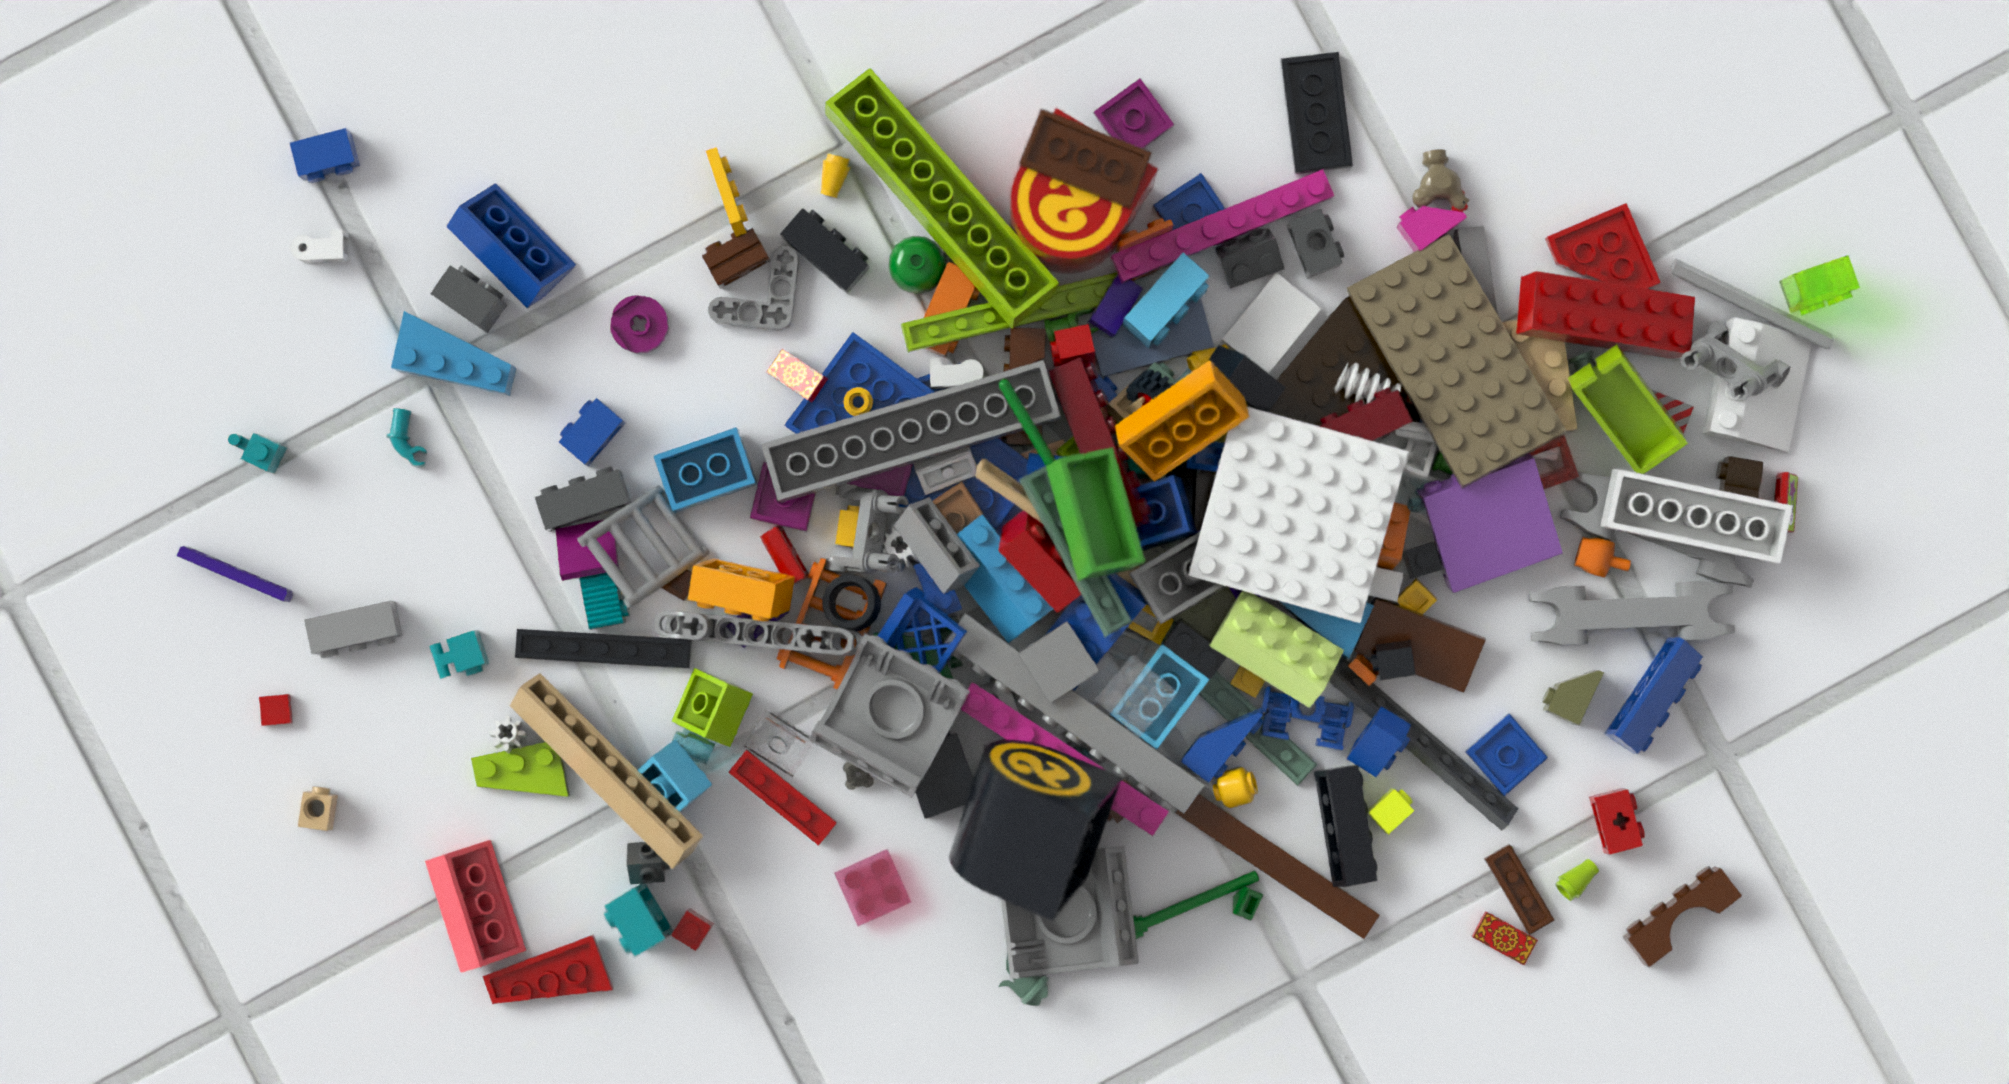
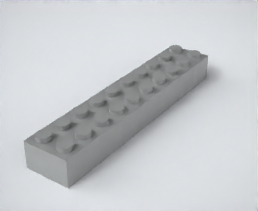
(907, 432)

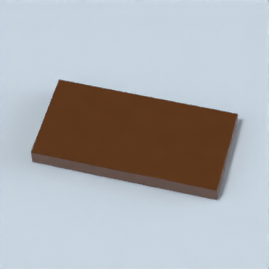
(1085, 158)
(1438, 649)

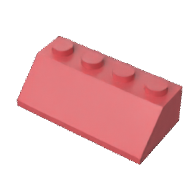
(475, 906)

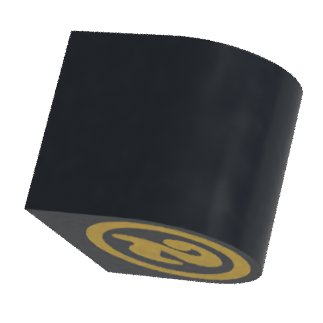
(1032, 825)

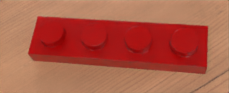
(782, 797)

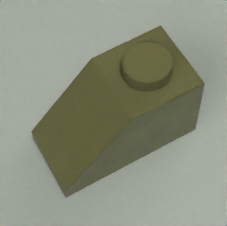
(1572, 696)

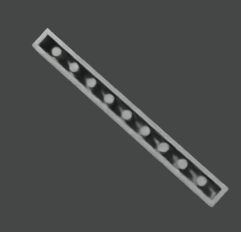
(1079, 717)

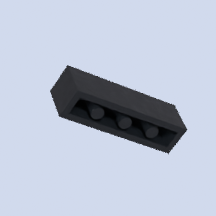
(1346, 826)

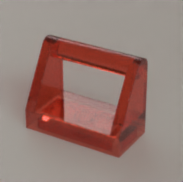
(1561, 474)

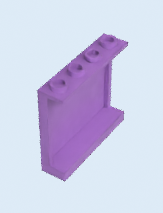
(1490, 524)

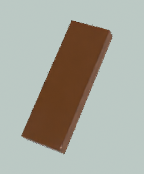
(1519, 889)

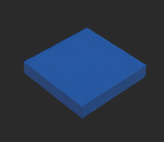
(1189, 203)
(1506, 754)

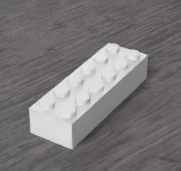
(1696, 516)

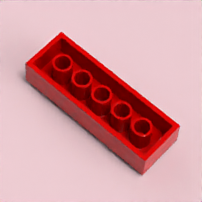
(1605, 315)

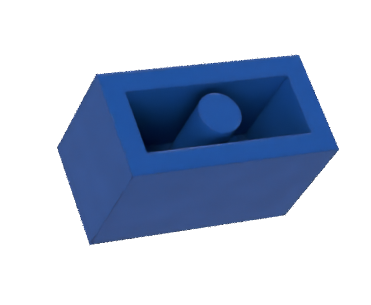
(325, 155)
(591, 431)
(1379, 742)

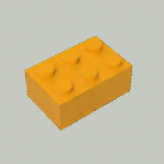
(741, 589)

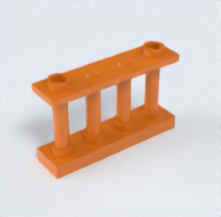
(836, 673)

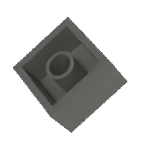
(474, 302)

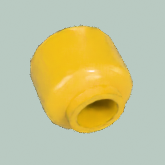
(1235, 787)

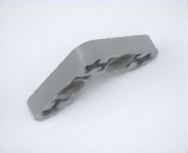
(773, 302)

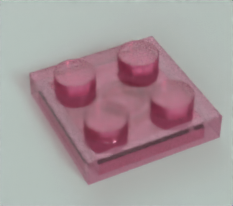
(872, 887)

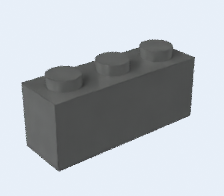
(582, 499)

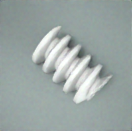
(1361, 384)

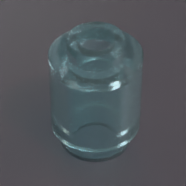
(696, 746)

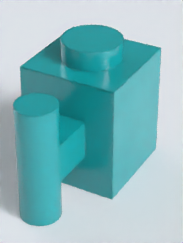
(259, 451)
(465, 652)

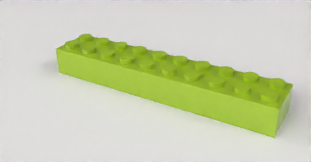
(941, 198)

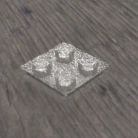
(1136, 695)

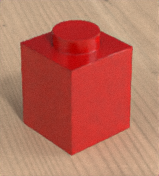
(692, 929)

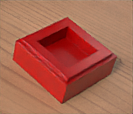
(275, 709)

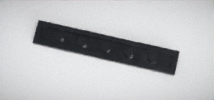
(603, 648)

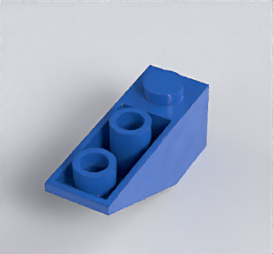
(1216, 745)

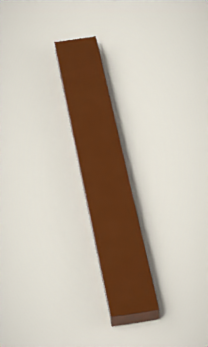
(1280, 866)

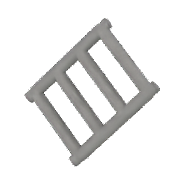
(653, 581)

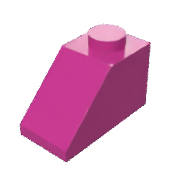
(1427, 225)

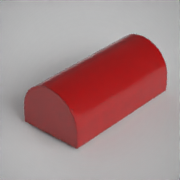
(784, 554)

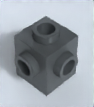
(645, 864)

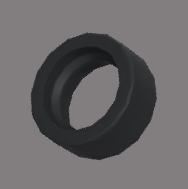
(830, 596)

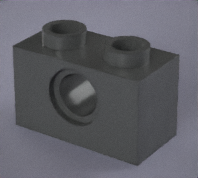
(1315, 261)

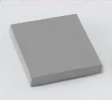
(1058, 662)

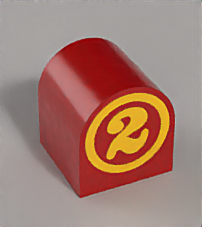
(1066, 225)

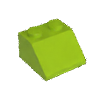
(712, 707)

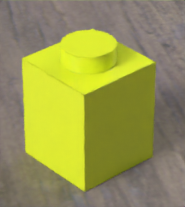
(1391, 810)

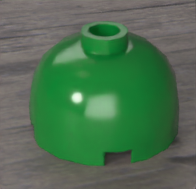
(917, 264)

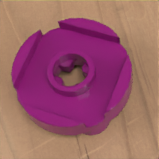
(622, 324)

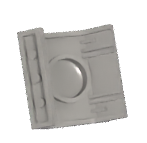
(890, 715)
(1087, 934)

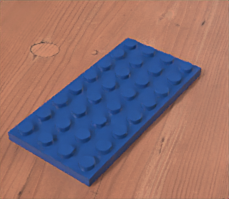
(889, 384)

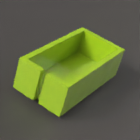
(1627, 410)

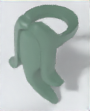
(1029, 989)

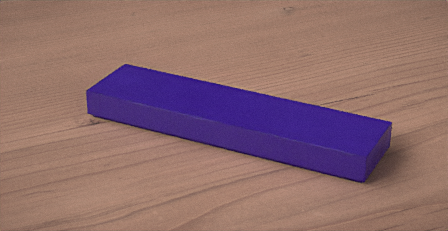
(235, 573)

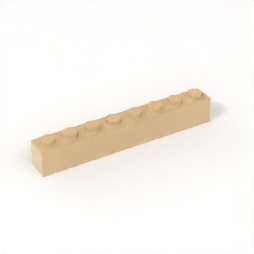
(606, 770)

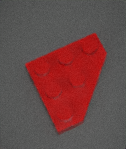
(1605, 250)

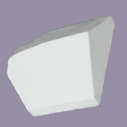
(1419, 454)

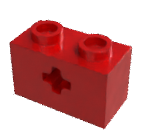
(1072, 344)
(1612, 836)

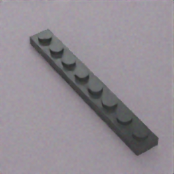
(1428, 748)

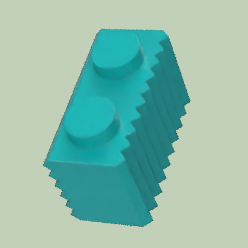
(602, 601)

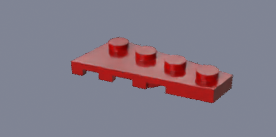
(559, 972)

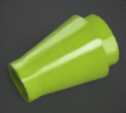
(1576, 880)

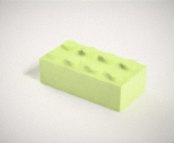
(1276, 648)

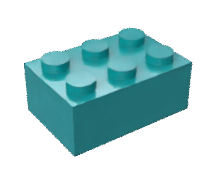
(638, 920)

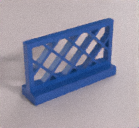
(905, 613)

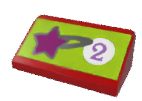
(1786, 493)

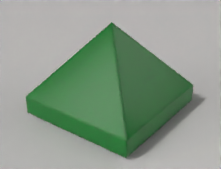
(1246, 902)

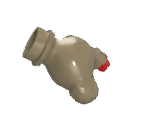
(1439, 183)

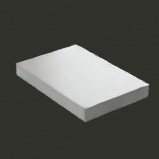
(1271, 323)

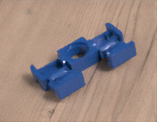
(1331, 714)

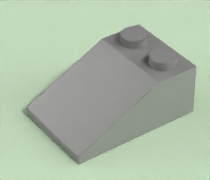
(1168, 586)

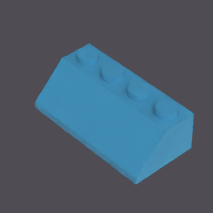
(997, 585)

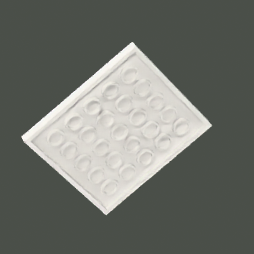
(1298, 514)

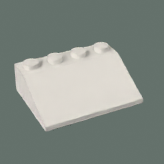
(1771, 415)

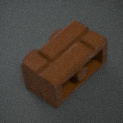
(735, 257)

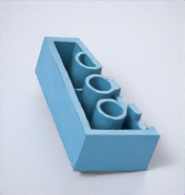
(443, 357)
(1335, 629)

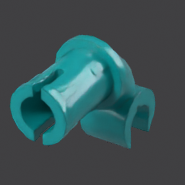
(399, 437)

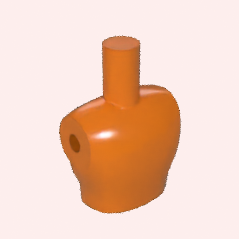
(1597, 557)

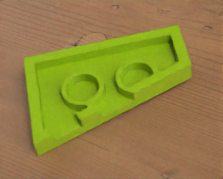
(526, 769)

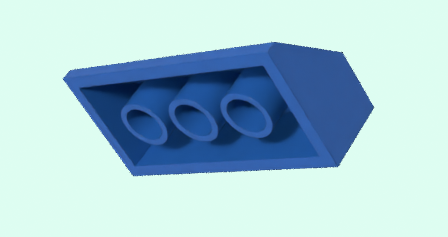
(510, 245)
(1654, 695)

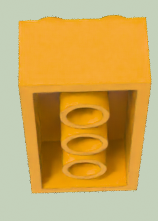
(1182, 421)

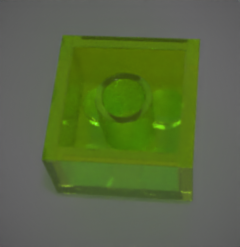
(1825, 282)

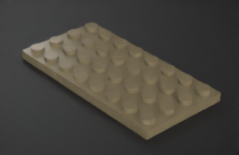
(1456, 361)

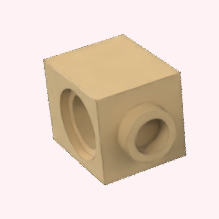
(308, 818)

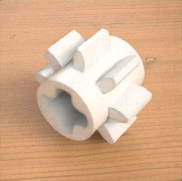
(513, 728)

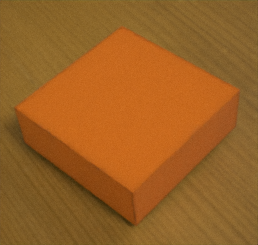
(1363, 668)

